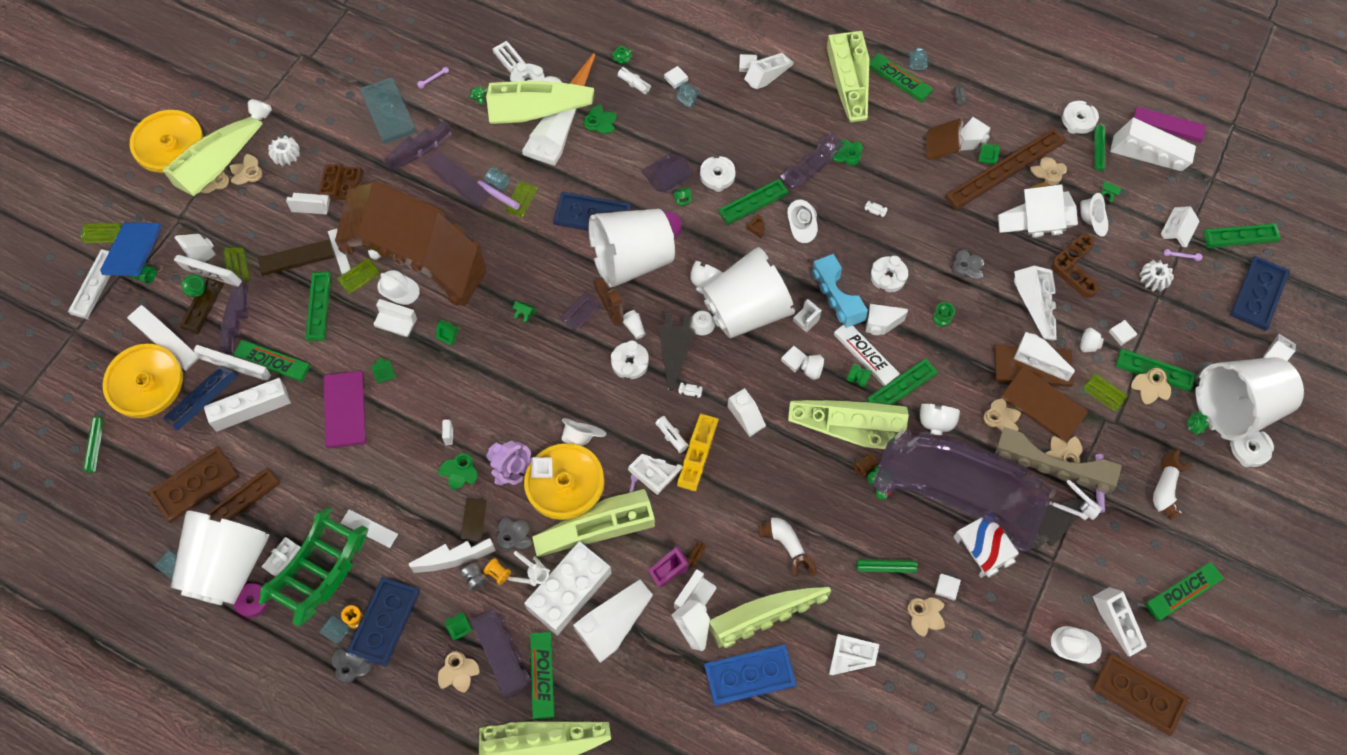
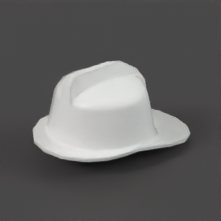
(1094, 214)
(802, 221)
(398, 287)
(579, 433)
(1076, 644)

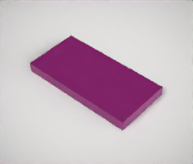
(344, 409)

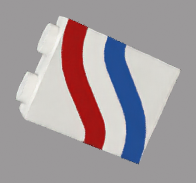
(987, 546)

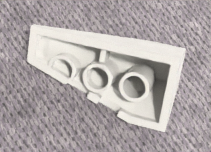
(1016, 218)
(1036, 290)
(611, 621)

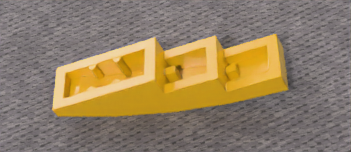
(697, 452)

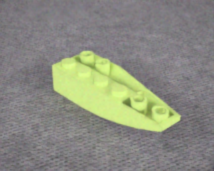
(851, 72)
(533, 99)
(210, 156)
(854, 422)
(603, 521)
(762, 613)
(542, 738)

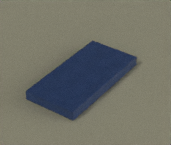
(576, 209)
(1260, 293)
(199, 397)
(383, 622)

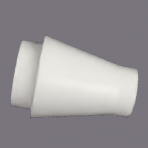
(634, 324)

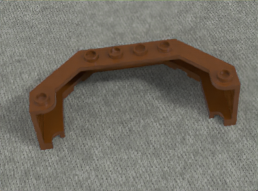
(411, 236)

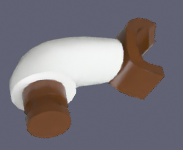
(1164, 494)
(785, 534)

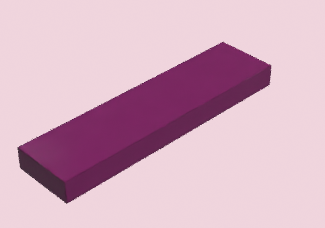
(1171, 124)

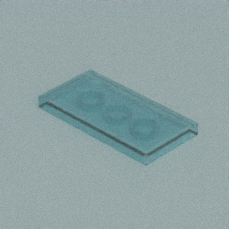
(388, 110)

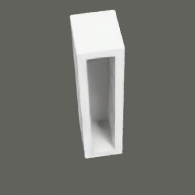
(247, 404)

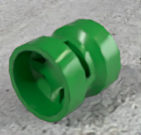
(147, 275)
(943, 314)
(859, 375)

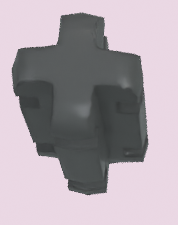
(960, 95)

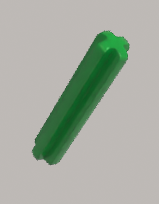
(1099, 145)
(93, 445)
(887, 565)

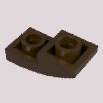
(473, 519)

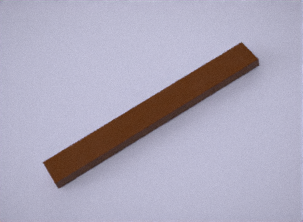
(1004, 169)

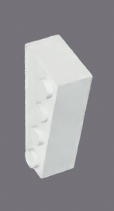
(1152, 145)

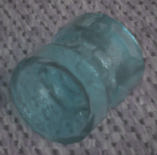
(496, 178)

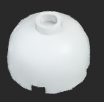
(702, 275)
(938, 418)

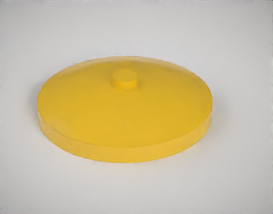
(163, 138)
(142, 380)
(574, 483)

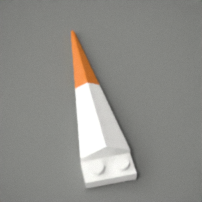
(550, 135)

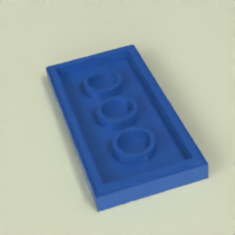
(131, 249)
(750, 675)

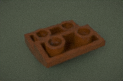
(944, 139)
(337, 180)

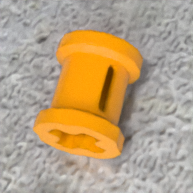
(497, 571)
(350, 611)

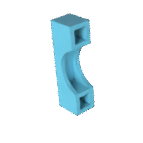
(848, 308)

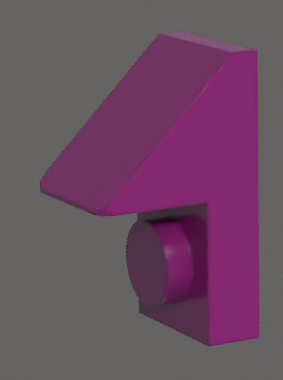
(668, 567)

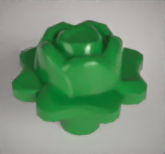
(622, 54)
(478, 94)
(1197, 423)

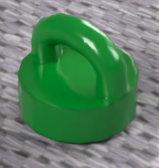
(683, 193)

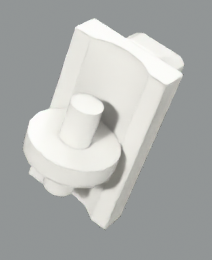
(281, 557)

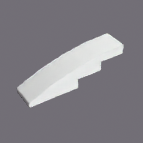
(162, 336)
(443, 558)

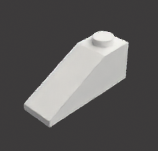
(766, 70)
(1039, 354)
(1120, 619)

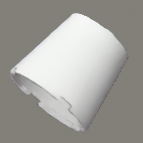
(630, 243)
(748, 295)
(1248, 395)
(215, 558)

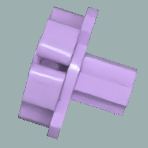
(508, 459)

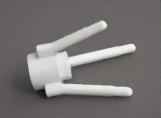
(1088, 507)
(537, 572)

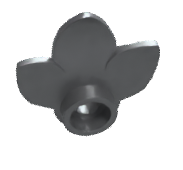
(968, 265)
(516, 532)
(356, 666)

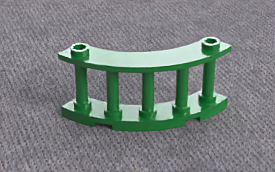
(332, 579)

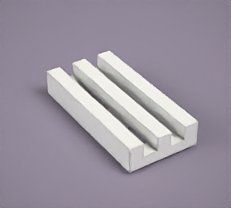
(501, 47)

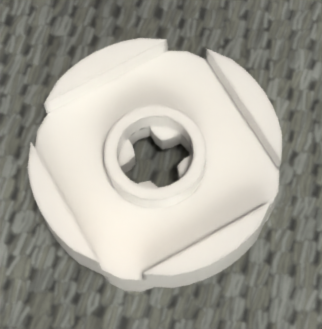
(527, 71)
(1077, 125)
(717, 182)
(883, 281)
(629, 370)
(1254, 458)

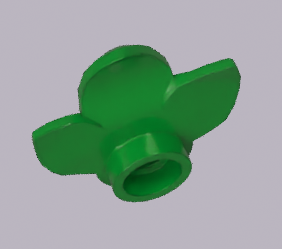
(602, 120)
(849, 153)
(459, 474)

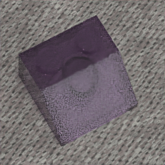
(668, 172)

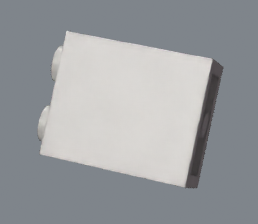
(1045, 210)

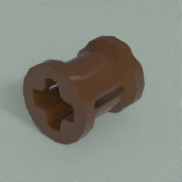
(865, 464)

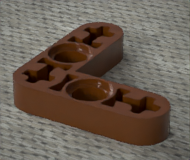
(1071, 267)
(610, 300)

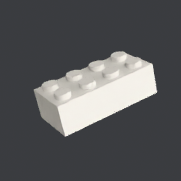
(568, 588)

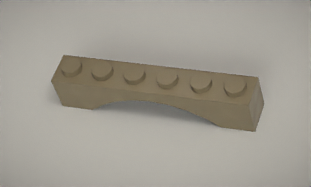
(1097, 474)

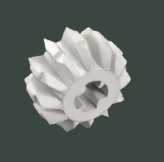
(284, 150)
(1156, 275)

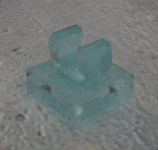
(918, 59)
(687, 94)
(167, 564)
(334, 630)

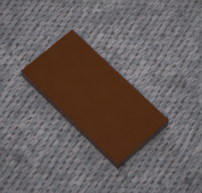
(1007, 367)
(1044, 404)
(193, 484)
(1140, 694)

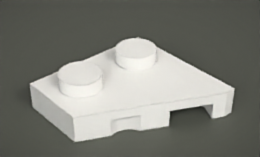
(654, 472)
(852, 654)

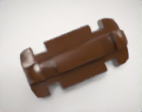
(696, 554)

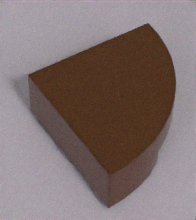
(756, 226)

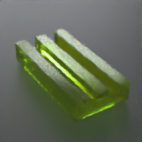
(525, 187)
(100, 235)
(242, 259)
(359, 277)
(1106, 389)

